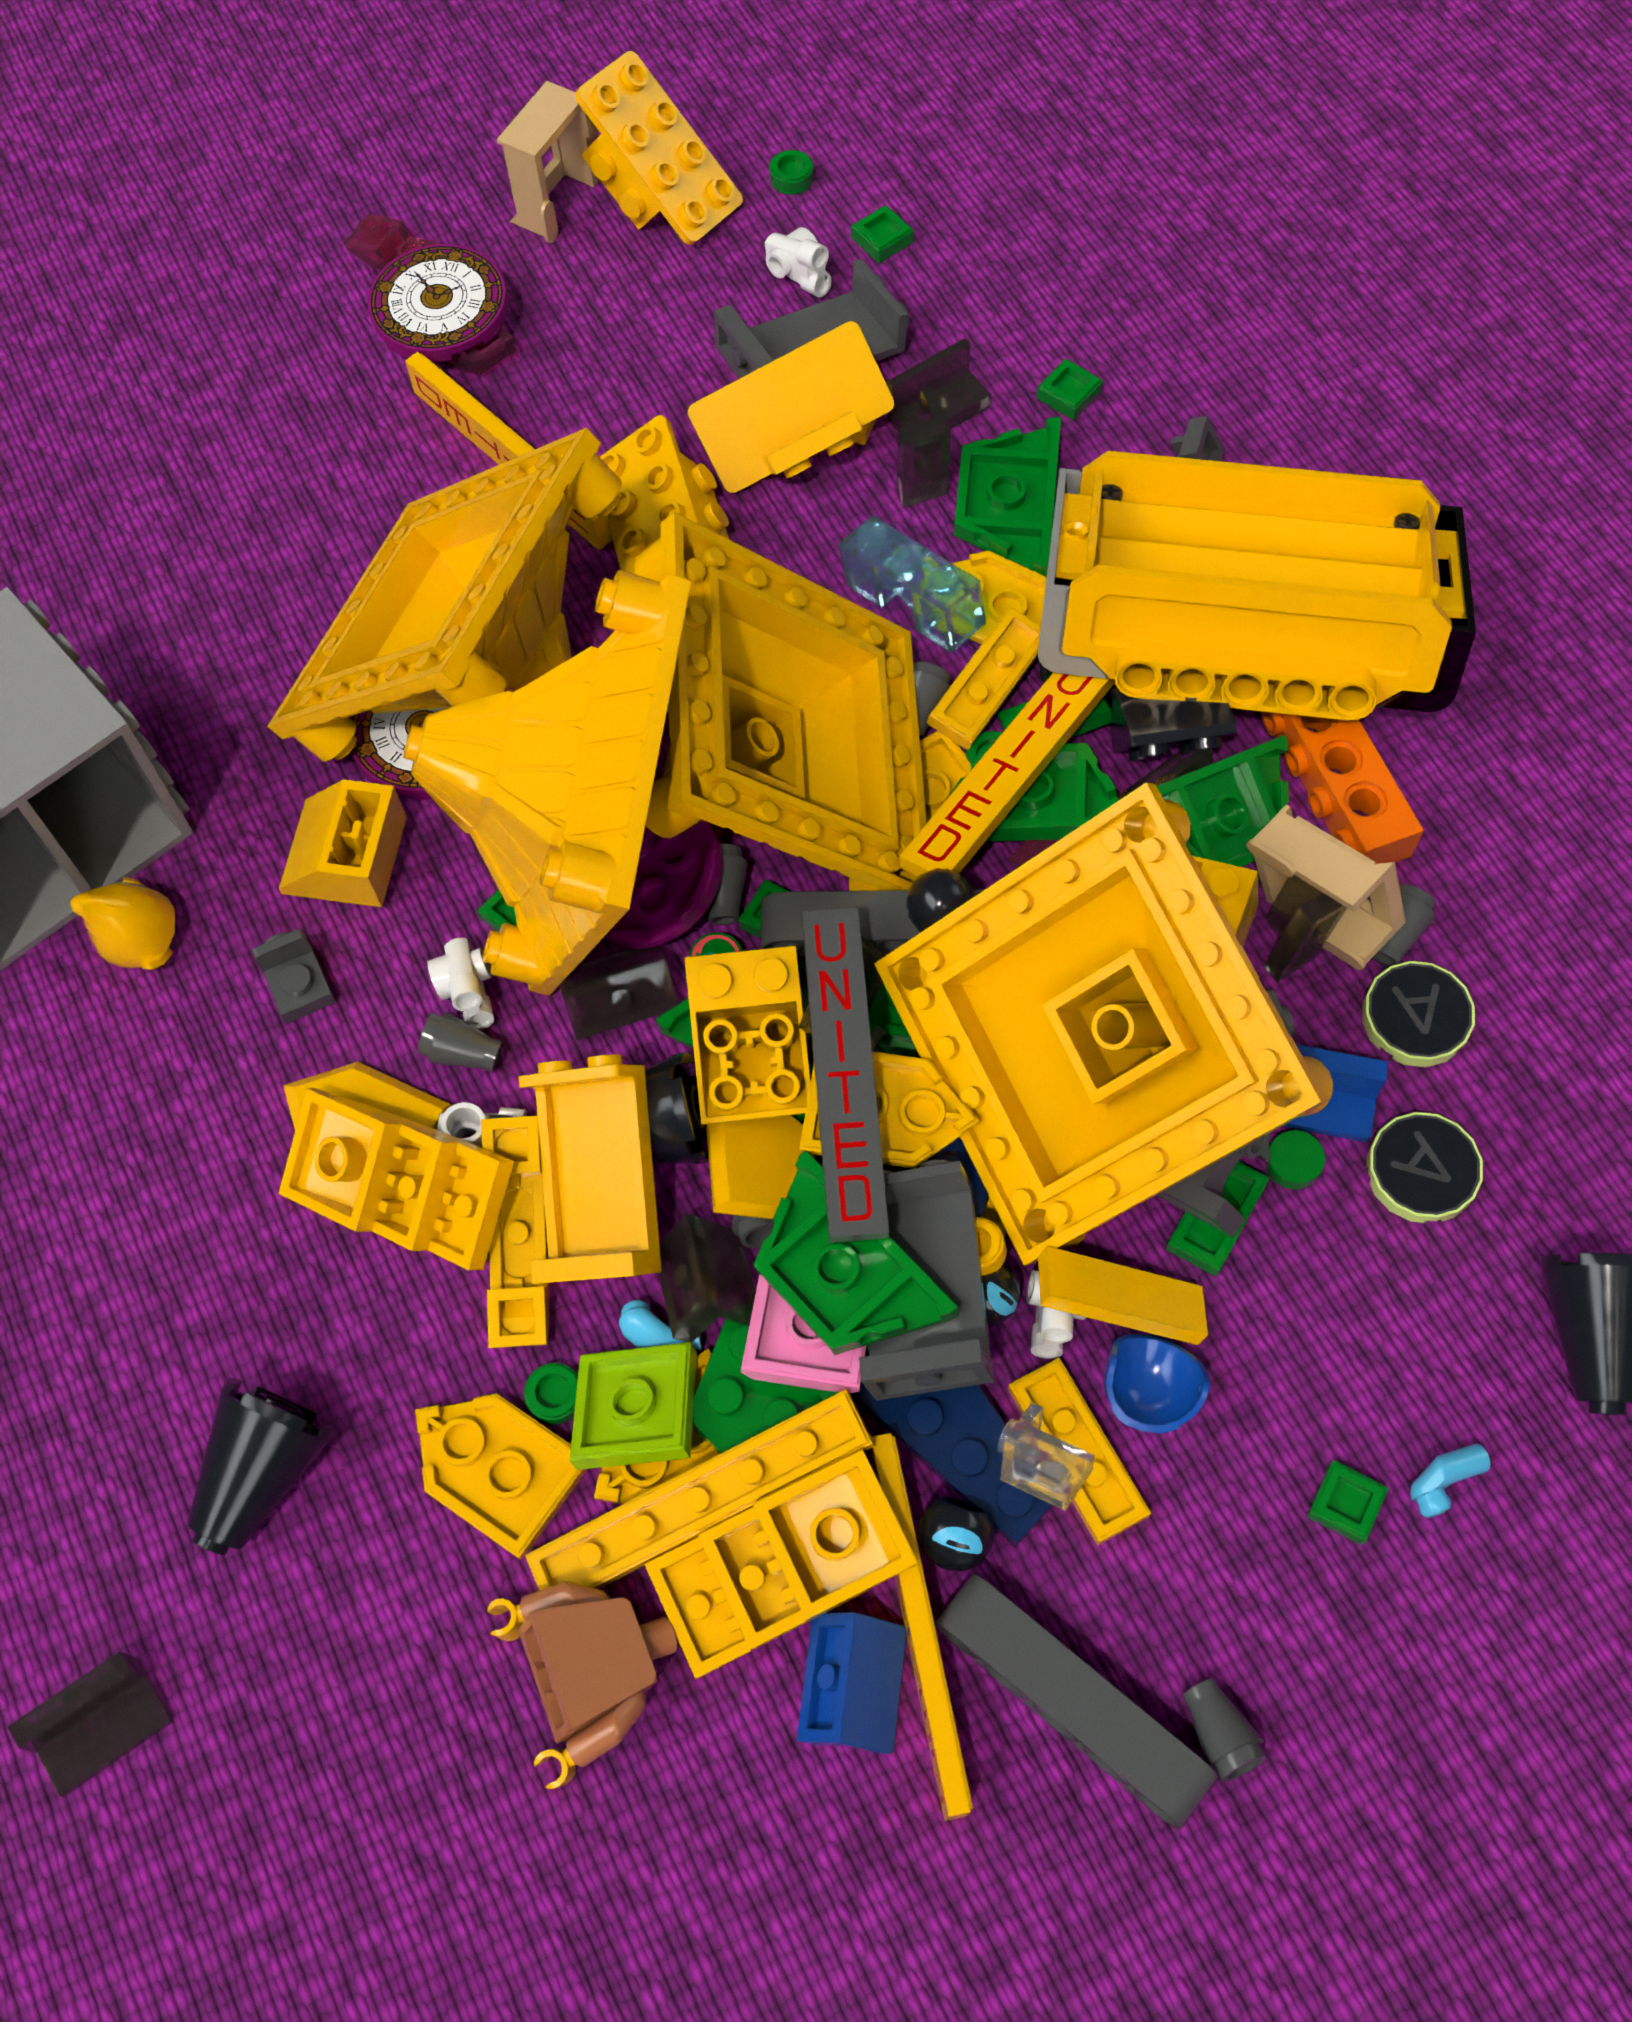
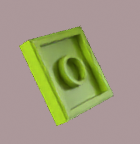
(634, 1406)

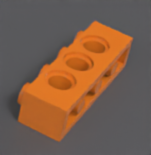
(1366, 785)

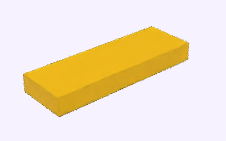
(987, 679)
(1122, 1295)
(1108, 1497)

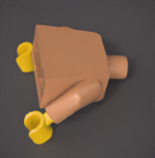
(587, 1666)

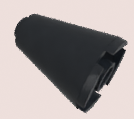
(675, 1113)
(1594, 1326)
(251, 1463)

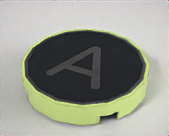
(1418, 1013)
(1424, 1167)

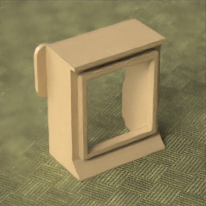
(546, 121)
(1301, 849)

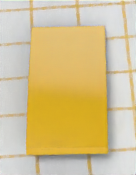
(395, 1178)
(780, 1564)

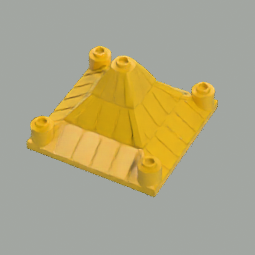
(454, 598)
(787, 713)
(562, 780)
(1099, 1026)

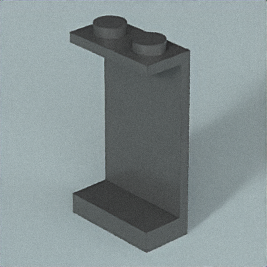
(869, 305)
(936, 1227)

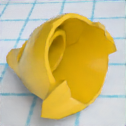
(128, 923)

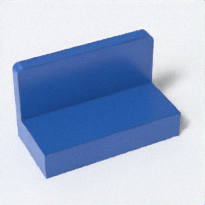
(1354, 1095)
(852, 1682)

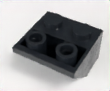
(1151, 726)

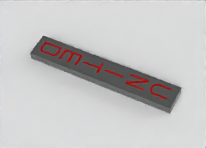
(844, 1076)

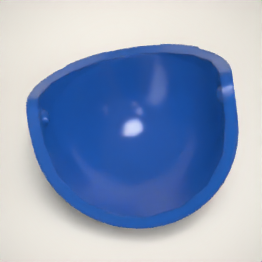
(1154, 1383)

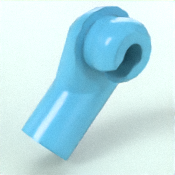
(645, 1328)
(1443, 1472)

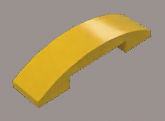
(514, 1305)

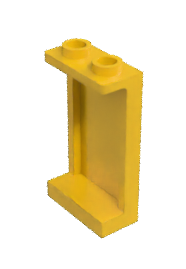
(595, 1170)

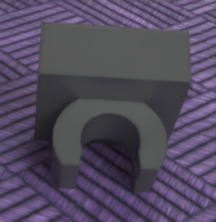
(1199, 441)

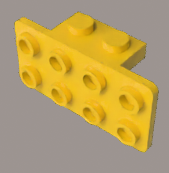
(651, 153)
(792, 409)
(655, 485)

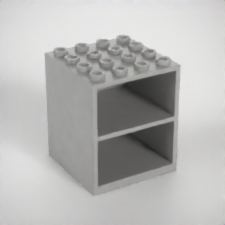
(74, 783)

